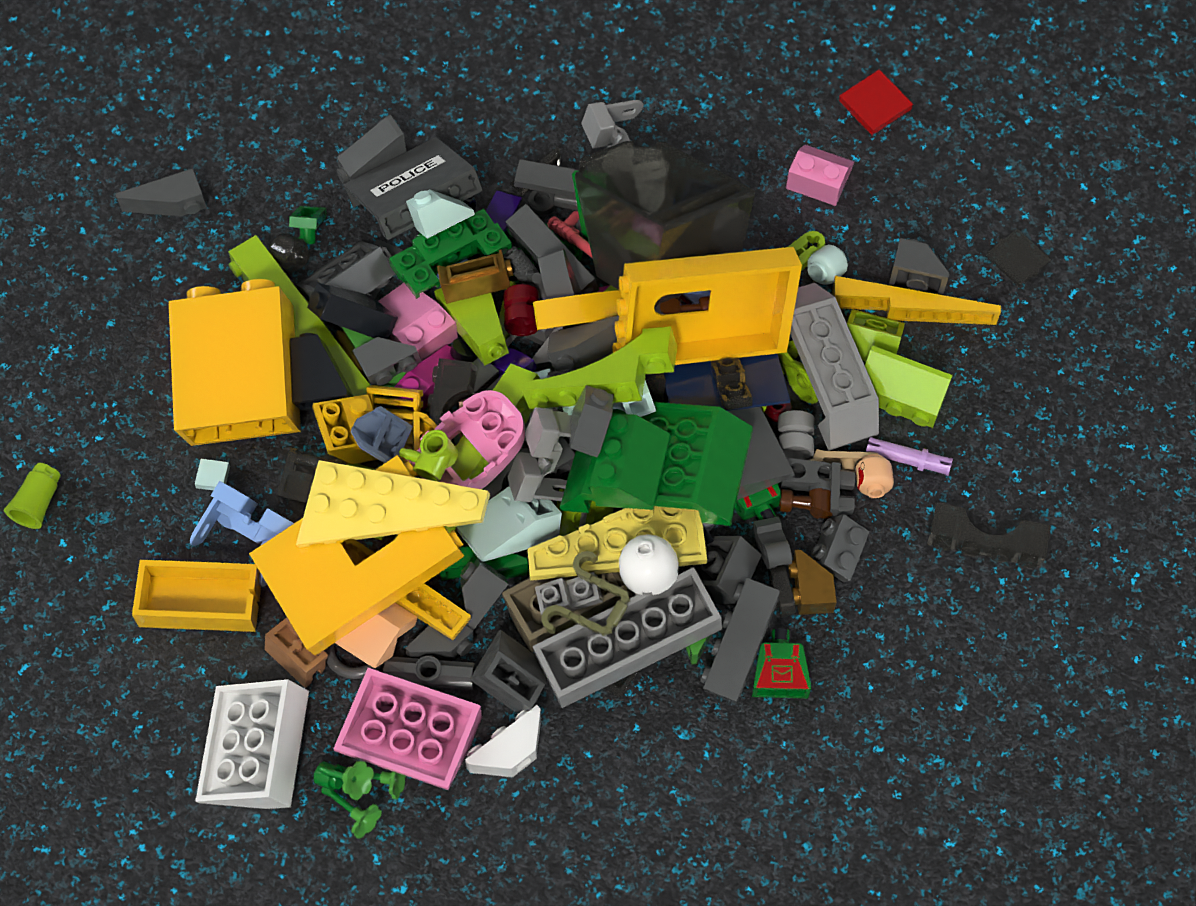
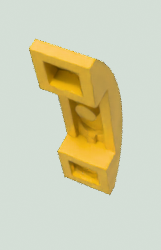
(575, 309)

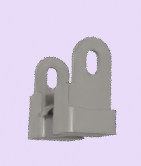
(600, 120)
(529, 469)

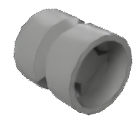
(796, 434)

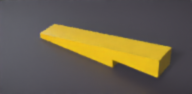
(910, 304)
(423, 601)

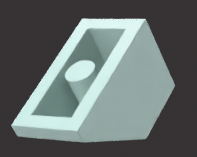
(436, 212)

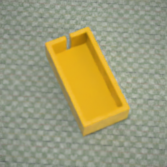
(197, 595)

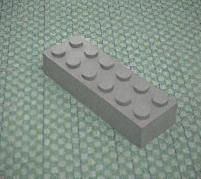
(650, 630)

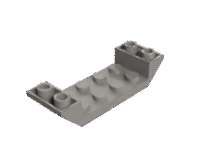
(834, 368)

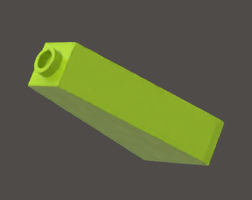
(477, 325)

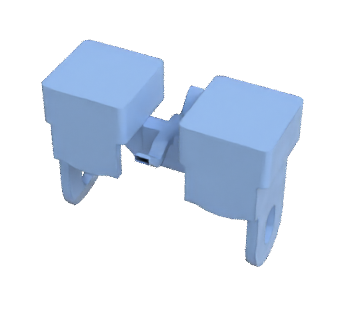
(234, 512)

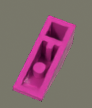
(421, 377)

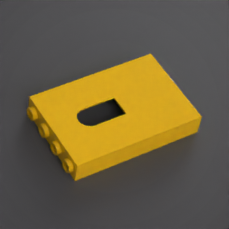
(746, 311)
(332, 596)

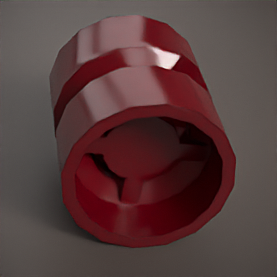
(519, 309)

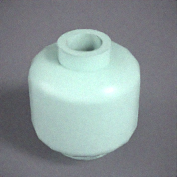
(826, 264)

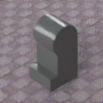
(772, 542)

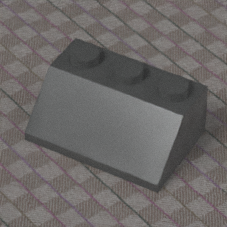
(356, 269)

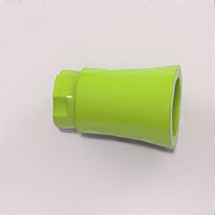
(33, 497)

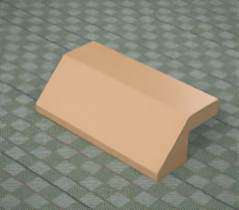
(377, 637)

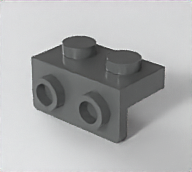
(840, 546)

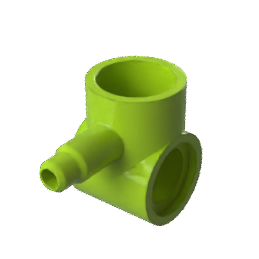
(428, 462)

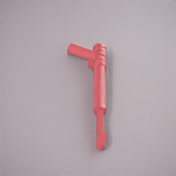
(569, 232)

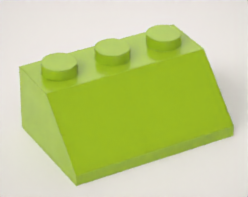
(907, 386)

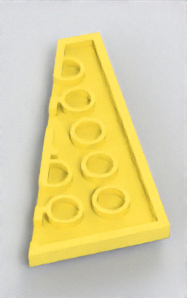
(373, 503)

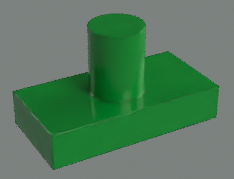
(308, 220)

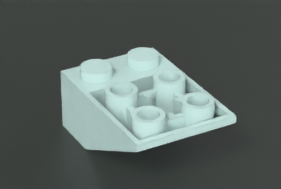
(511, 526)

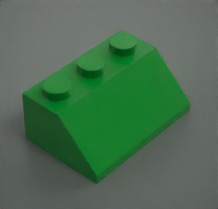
(630, 463)

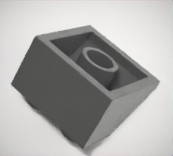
(918, 268)
(728, 564)

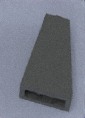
(538, 240)

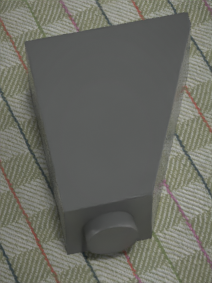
(373, 149)

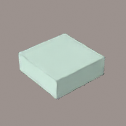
(210, 473)

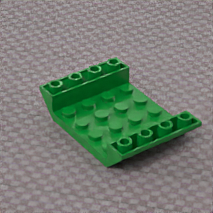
(700, 466)

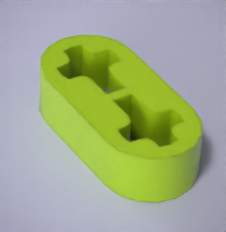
(801, 245)

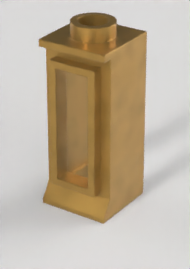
(475, 277)

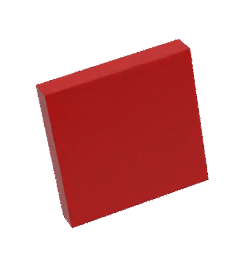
(875, 102)

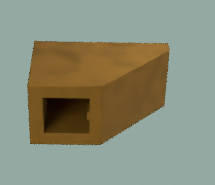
(813, 584)

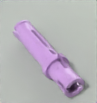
(910, 456)

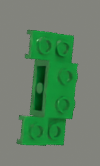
(419, 263)

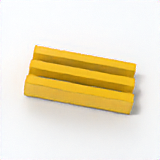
(393, 391)

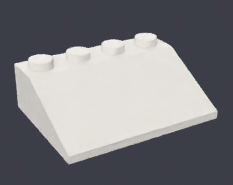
(253, 745)

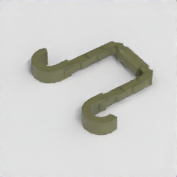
(615, 615)

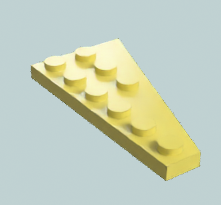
(609, 536)

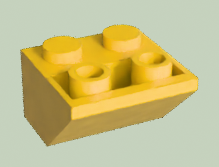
(335, 423)

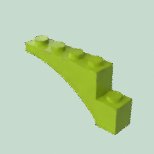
(617, 374)

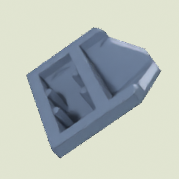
(381, 433)

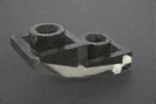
(731, 383)

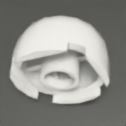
(648, 564)

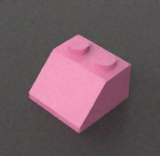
(819, 174)

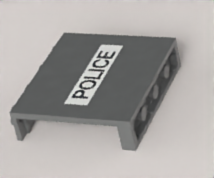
(423, 168)

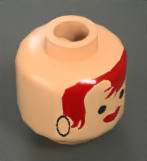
(874, 475)

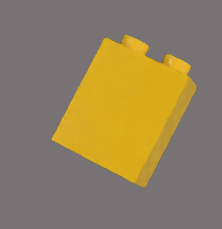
(232, 363)

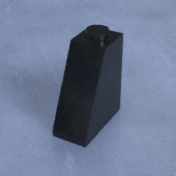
(352, 311)
(314, 373)

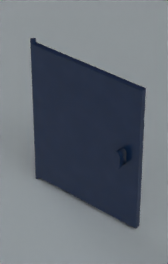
(696, 386)

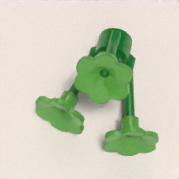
(356, 782)

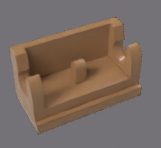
(289, 651)

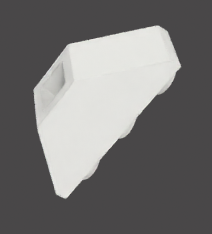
(509, 748)

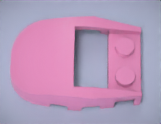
(491, 427)

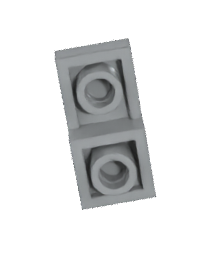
(569, 594)

